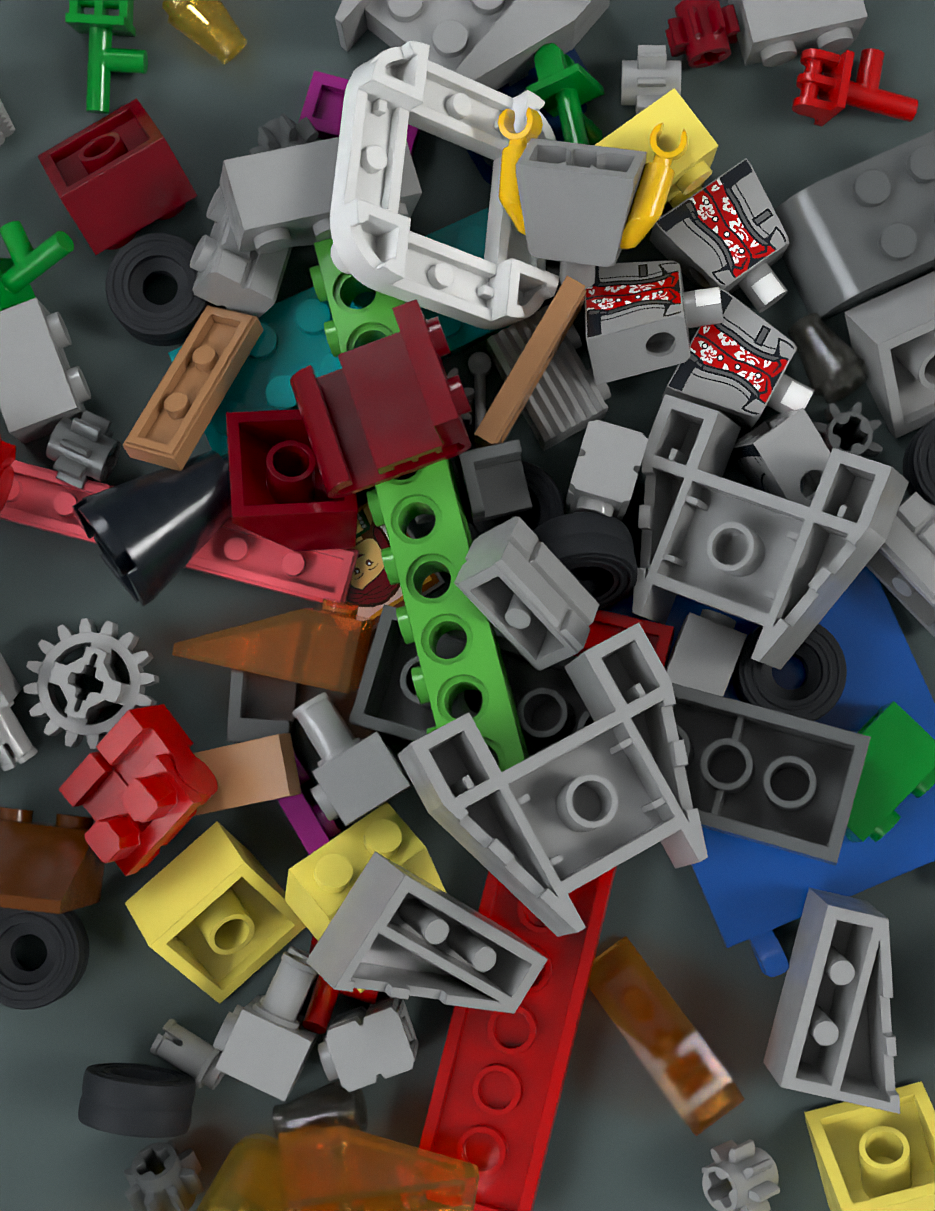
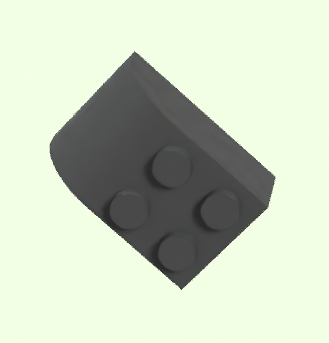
(863, 229)

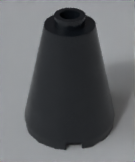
(158, 521)

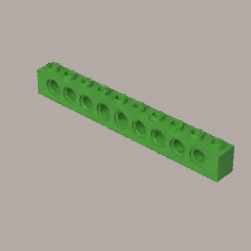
(444, 549)

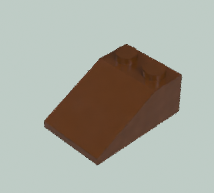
(47, 863)

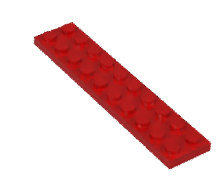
(506, 1069)

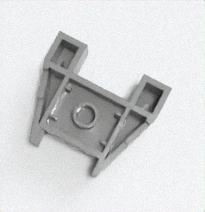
(475, 38)
(748, 547)
(579, 800)

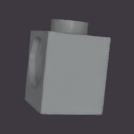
(705, 652)

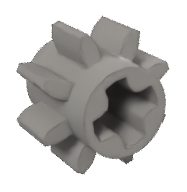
(649, 77)
(740, 1177)

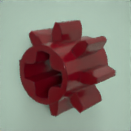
(702, 32)

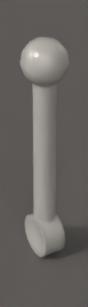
(479, 367)

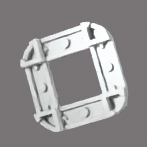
(364, 218)

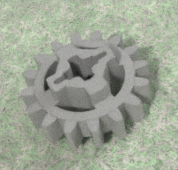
(98, 660)

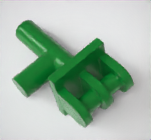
(101, 55)
(564, 90)
(27, 263)

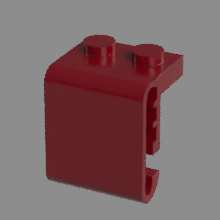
(384, 407)

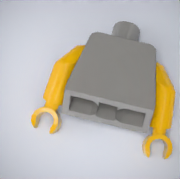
(581, 198)

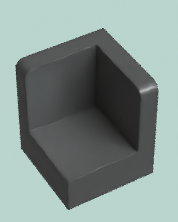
(495, 481)
(260, 706)

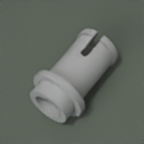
(188, 1054)

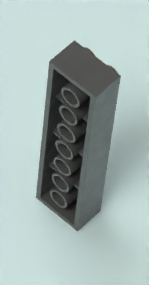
(747, 768)

